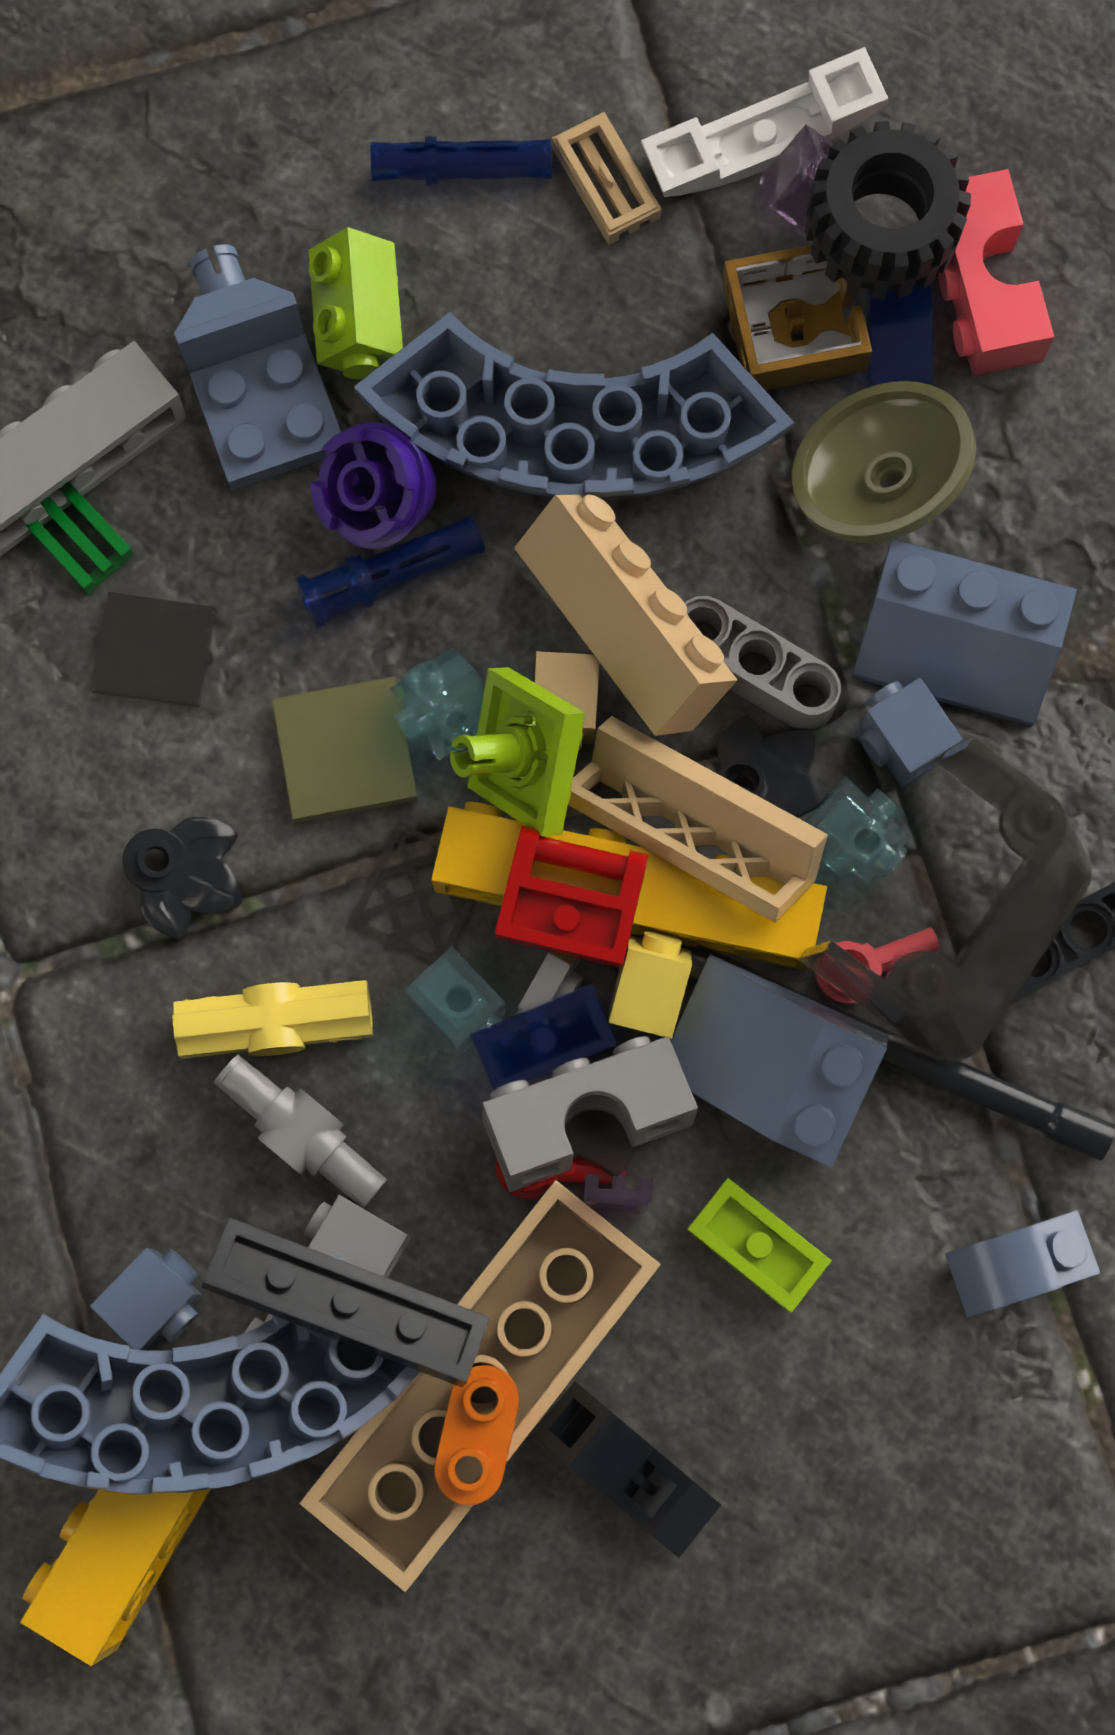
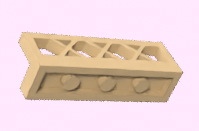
(704, 812)

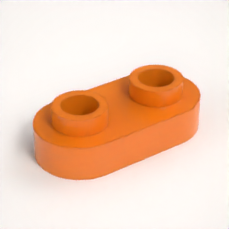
(477, 1435)

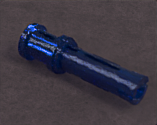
(460, 542)

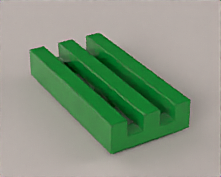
(104, 566)

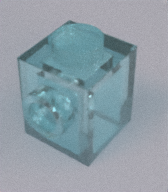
(455, 999)

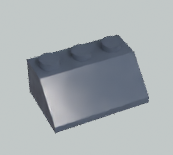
(965, 629)

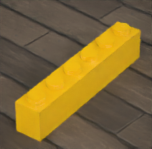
(479, 853)

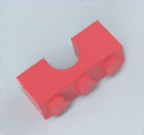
(996, 321)

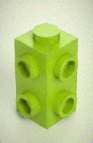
(355, 302)

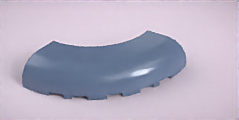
(573, 429)
(187, 1413)

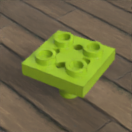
(522, 751)

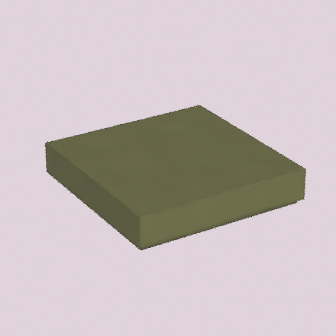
(343, 750)

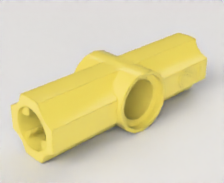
(272, 1019)

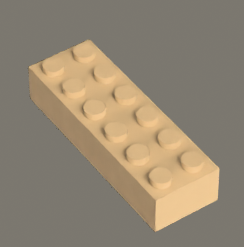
(549, 1307)

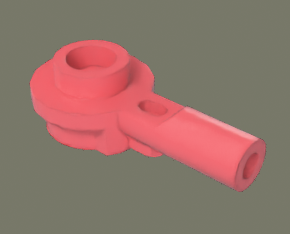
(879, 959)

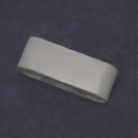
(789, 663)

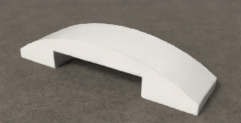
(749, 140)

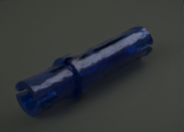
(457, 160)

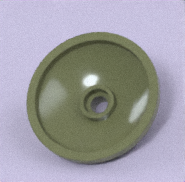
(884, 462)

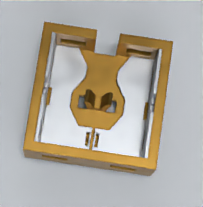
(758, 295)

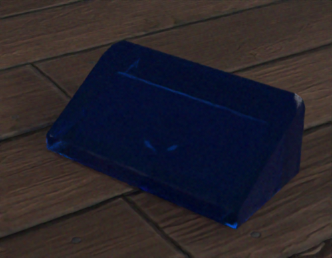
(544, 1037)

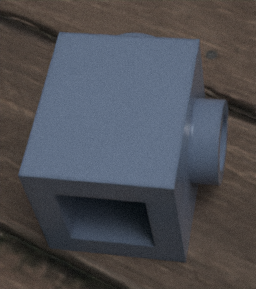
(907, 730)
(150, 1299)

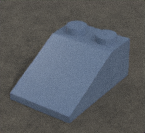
(776, 1059)

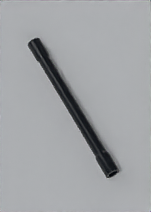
(1056, 1120)

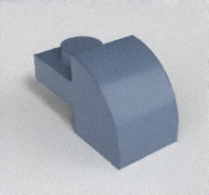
(1022, 1264)

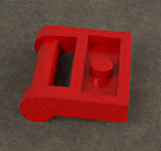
(567, 916)

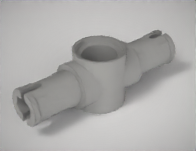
(300, 1131)

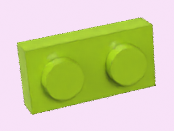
(759, 1245)

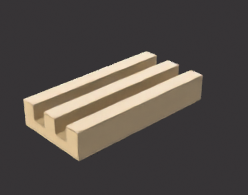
(628, 219)

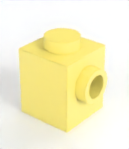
(651, 984)

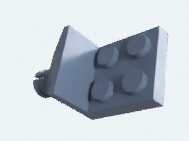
(253, 373)

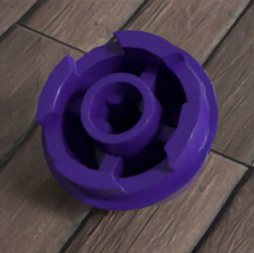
(373, 485)

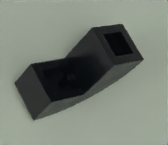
(626, 1469)

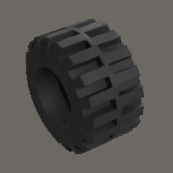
(897, 166)

